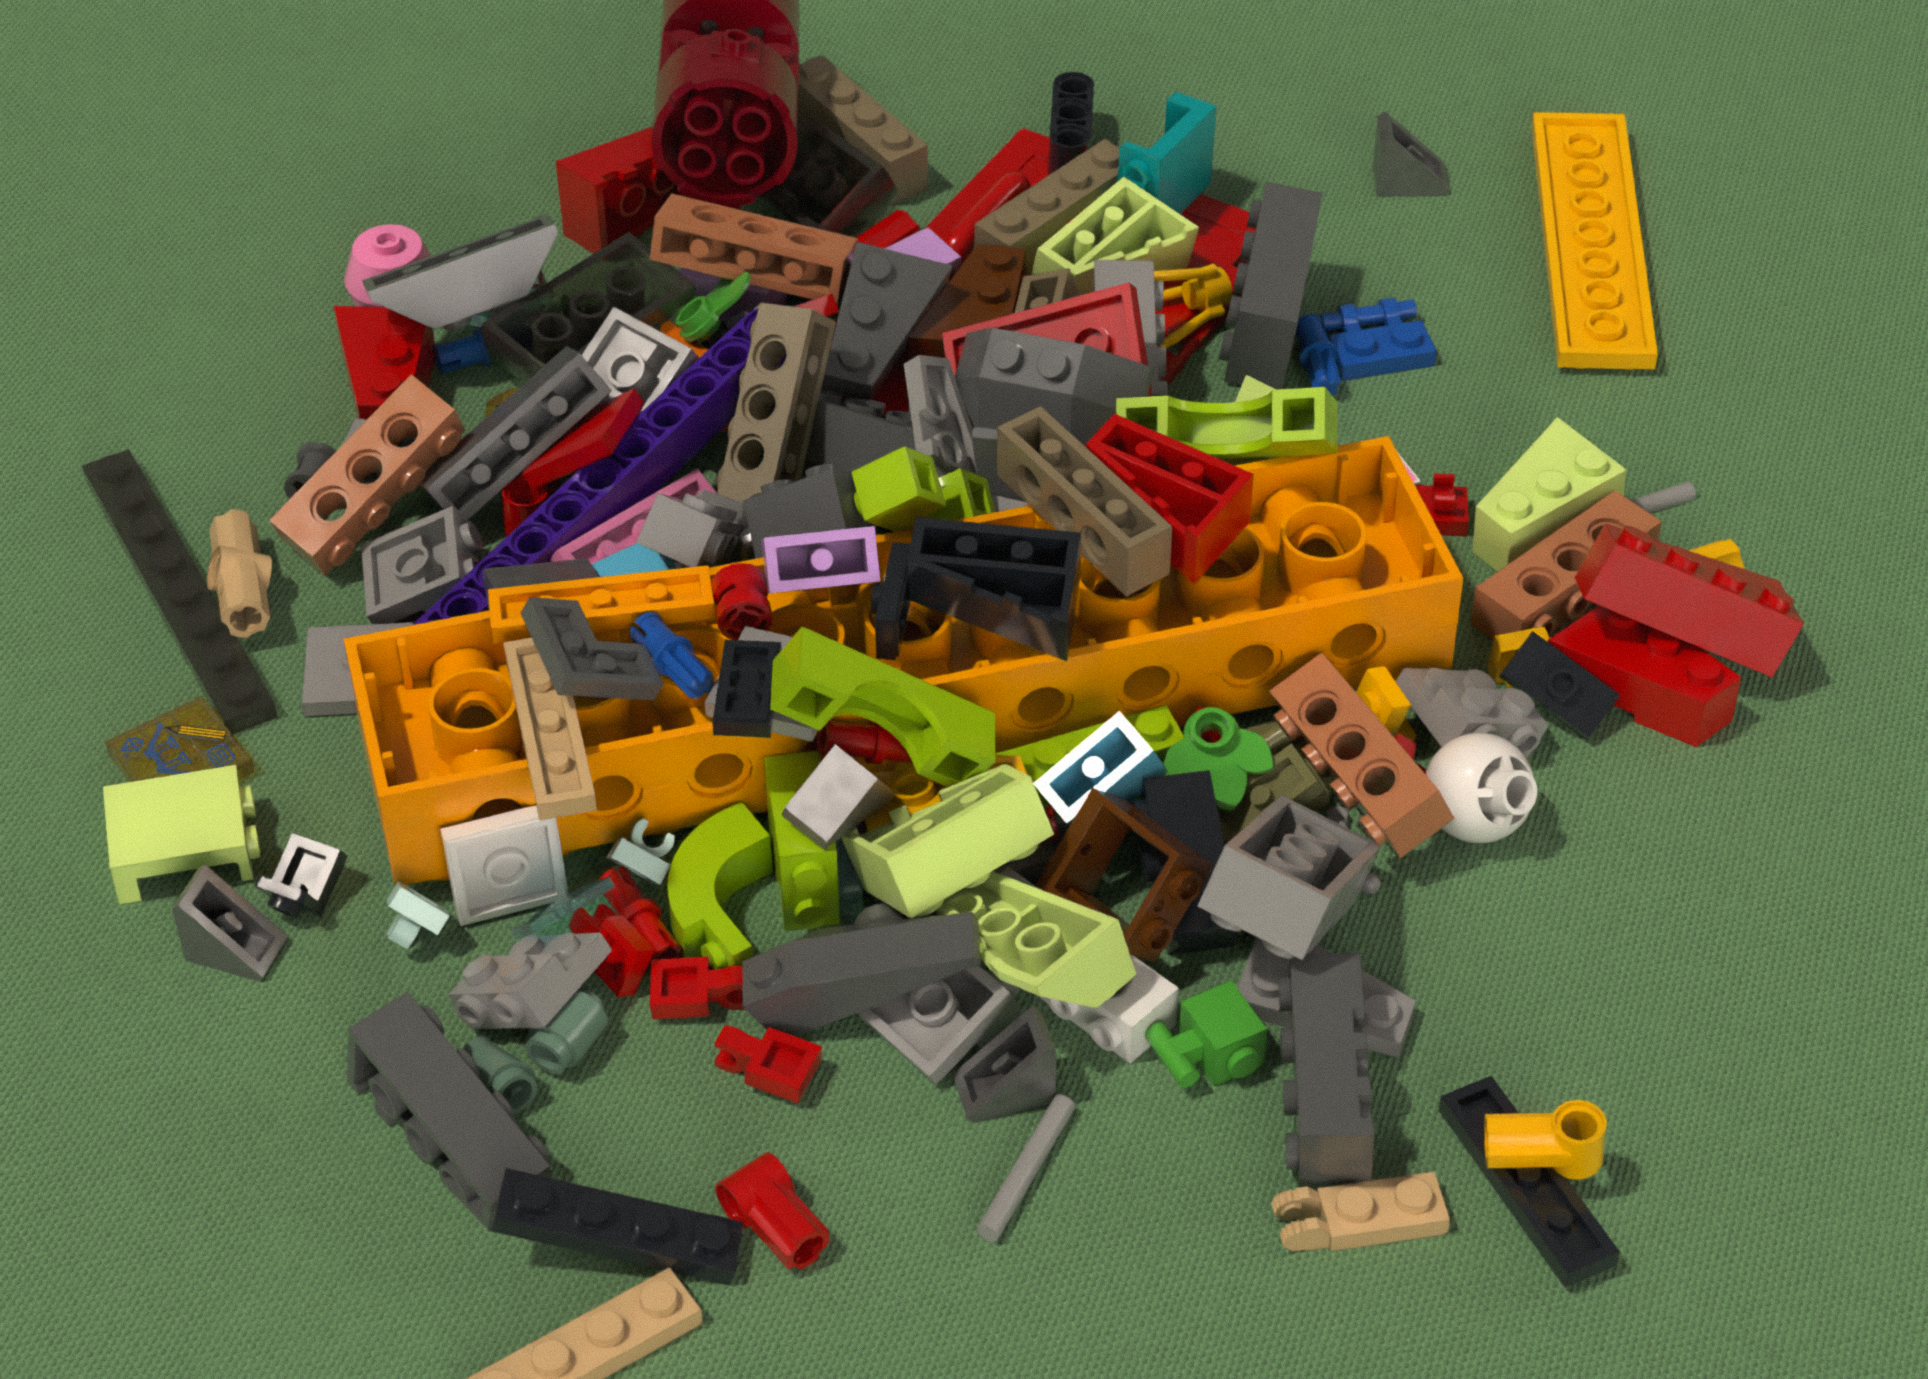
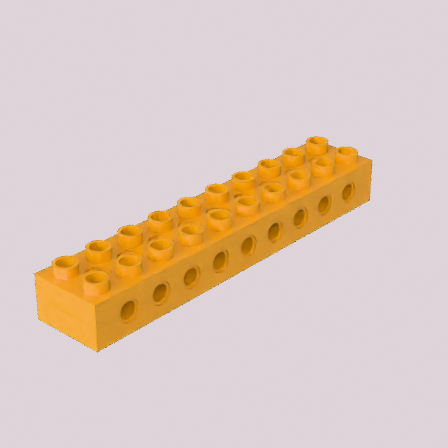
(1327, 565)

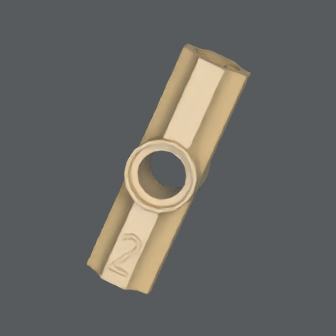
(239, 573)

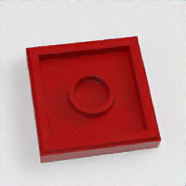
(586, 441)

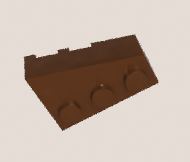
(978, 292)

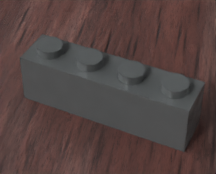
(515, 434)

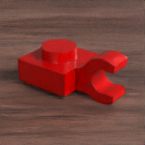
(630, 950)
(688, 986)
(774, 1064)

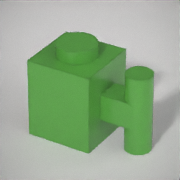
(1217, 1033)

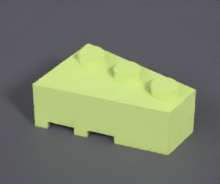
(1119, 226)
(1542, 493)
(950, 843)

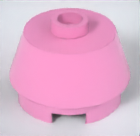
(378, 252)

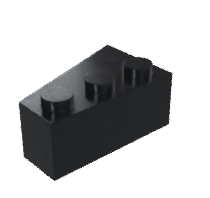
(999, 579)
(1189, 811)

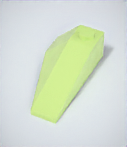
(1045, 941)

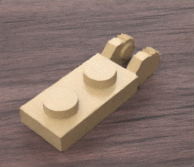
(1362, 1213)

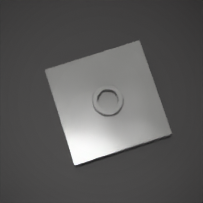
(326, 670)

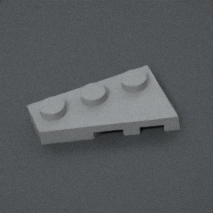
(1386, 1009)

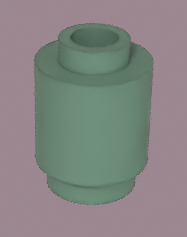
(568, 1033)

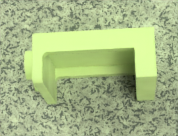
(178, 826)

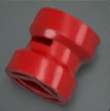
(741, 599)

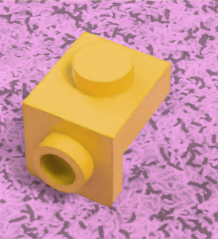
(1386, 701)

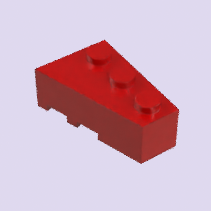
(381, 353)
(1190, 489)
(1658, 676)

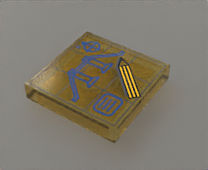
(178, 743)

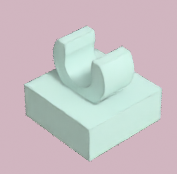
(641, 858)
(414, 912)

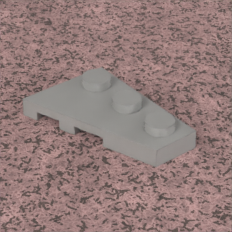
(939, 414)

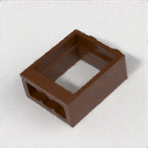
(1102, 826)

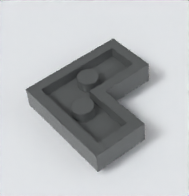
(580, 662)

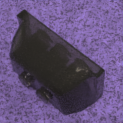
(831, 183)
(578, 302)

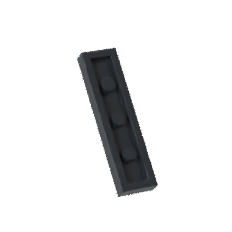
(1536, 1197)
(617, 1226)

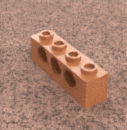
(735, 241)
(371, 449)
(1541, 583)
(1339, 727)

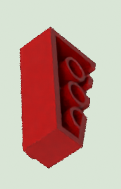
(611, 190)
(1691, 597)

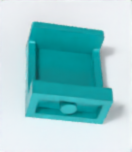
(1181, 160)

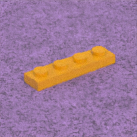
(610, 601)

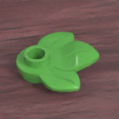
(701, 315)
(1229, 759)

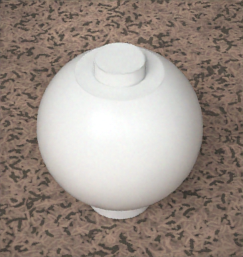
(1484, 786)

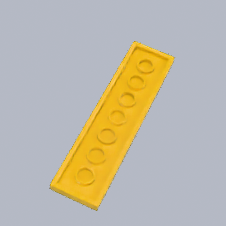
(1593, 242)

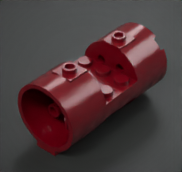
(727, 97)

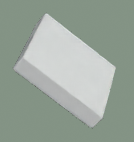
(504, 864)

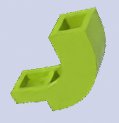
(706, 870)

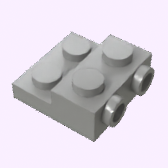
(636, 356)
(417, 565)
(1468, 703)
(529, 982)
(945, 1019)

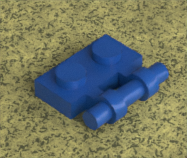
(1381, 349)

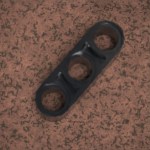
(1070, 118)

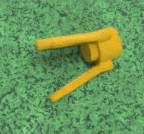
(1205, 290)

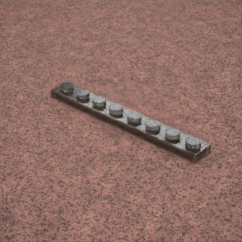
(179, 592)

